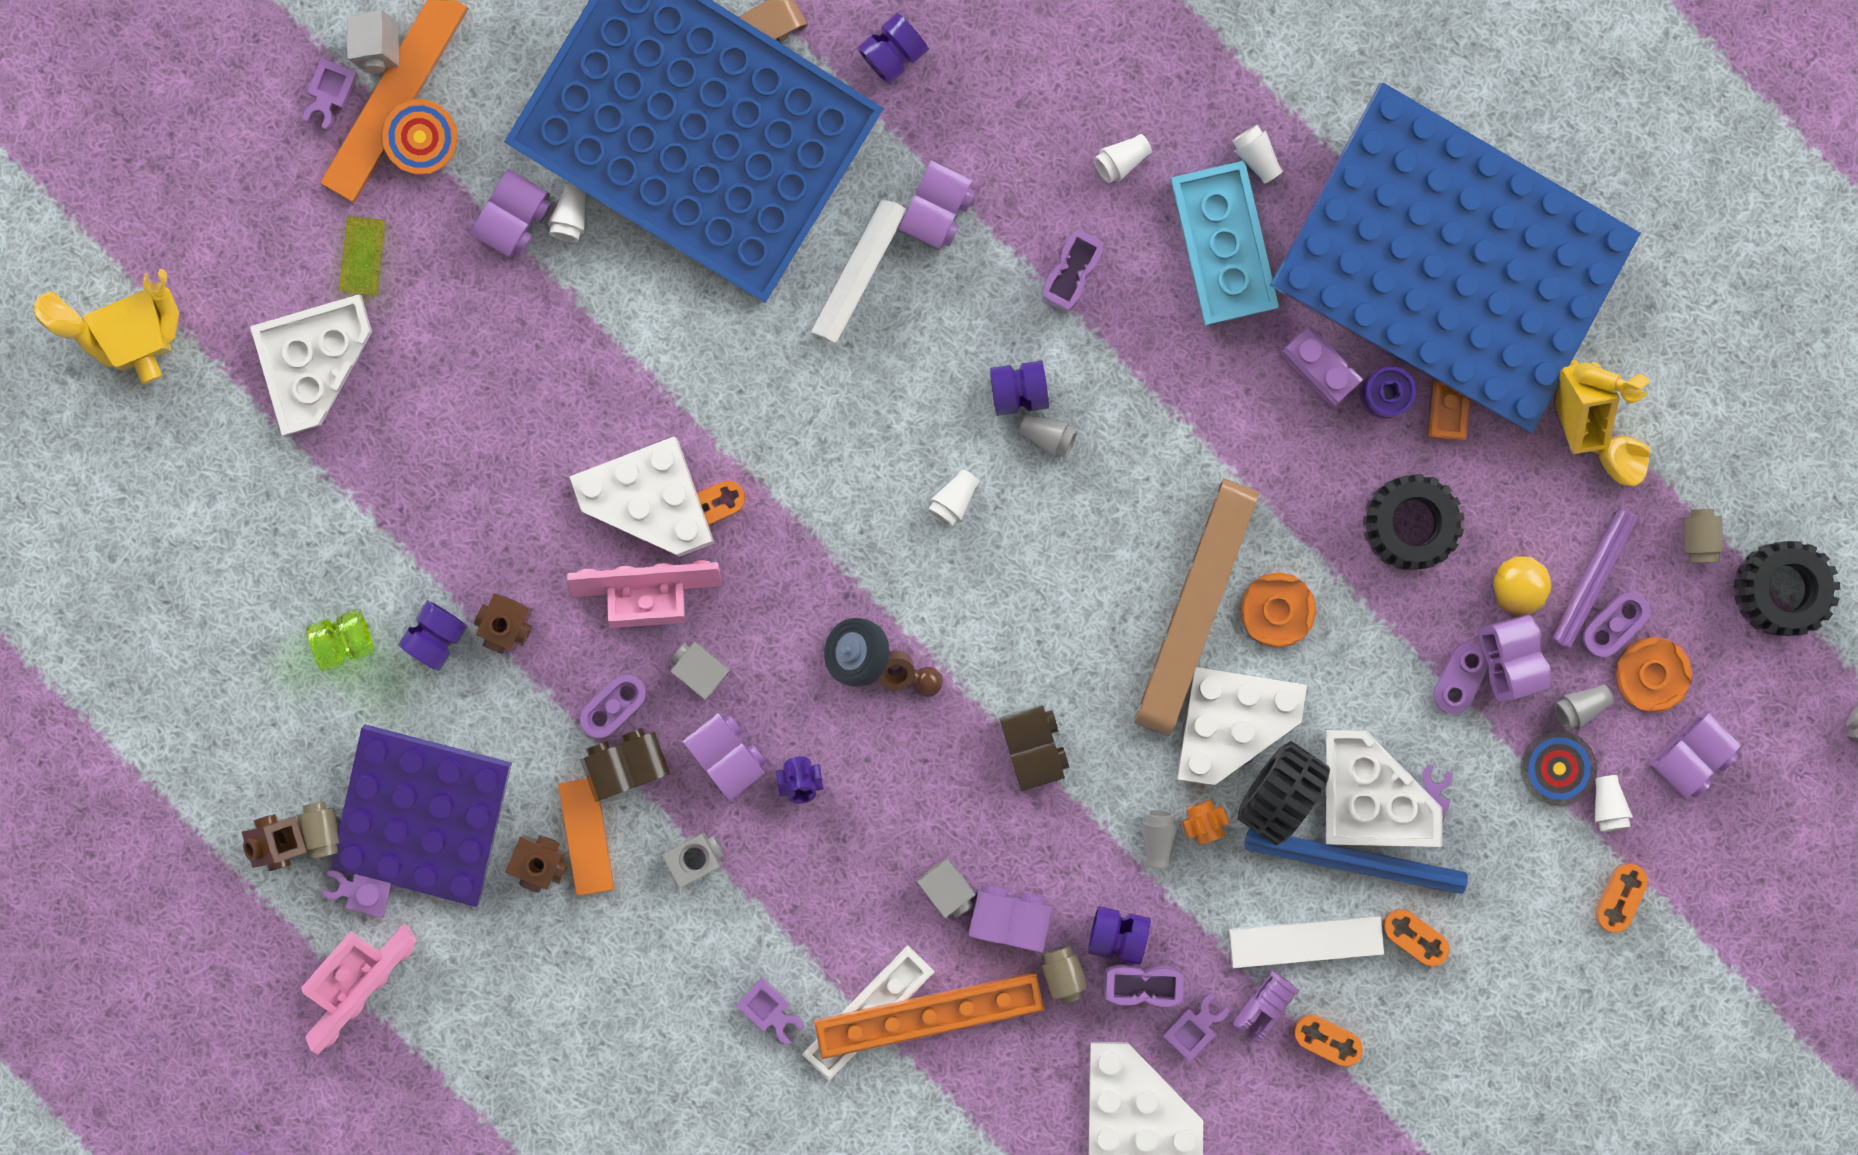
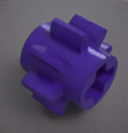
(799, 780)

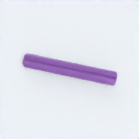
(1594, 578)

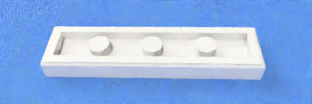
(859, 270)
(1306, 941)
(893, 984)

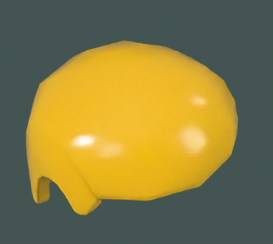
(1521, 586)

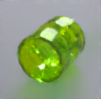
(339, 640)

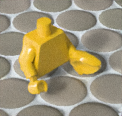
(121, 333)
(1588, 410)

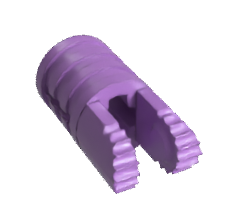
(1269, 998)

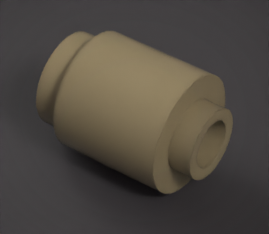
(1703, 536)
(318, 830)
(1064, 974)

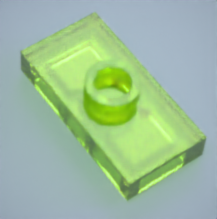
(362, 255)

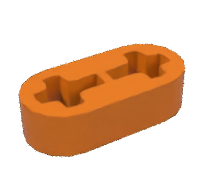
(722, 511)
(1629, 902)
(1421, 930)
(1324, 1048)

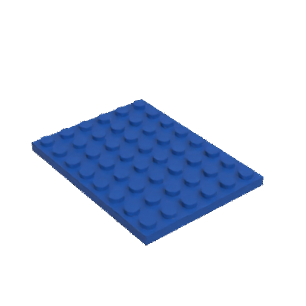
(696, 131)
(1455, 258)

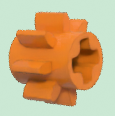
(1205, 822)

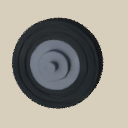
(856, 652)

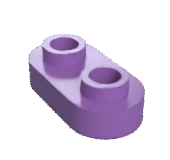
(1615, 625)
(1459, 676)
(613, 705)

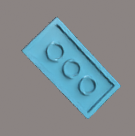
(1224, 243)

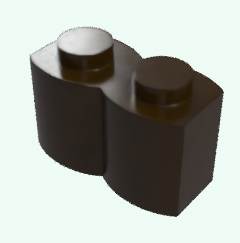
(1033, 747)
(624, 765)

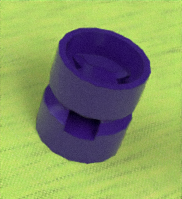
(893, 48)
(1019, 388)
(1388, 392)
(432, 635)
(1119, 935)

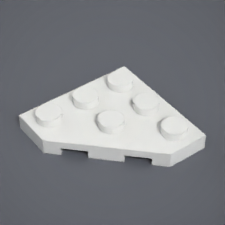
(310, 359)
(647, 498)
(1233, 721)
(1375, 797)
(1136, 1108)

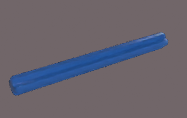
(1360, 862)

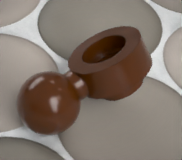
(926, 680)

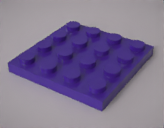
(421, 815)

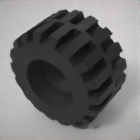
(1446, 522)
(1818, 584)
(1283, 793)

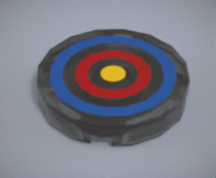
(1558, 768)

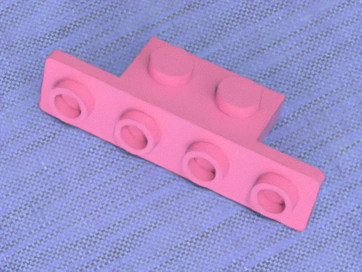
(647, 593)
(349, 979)

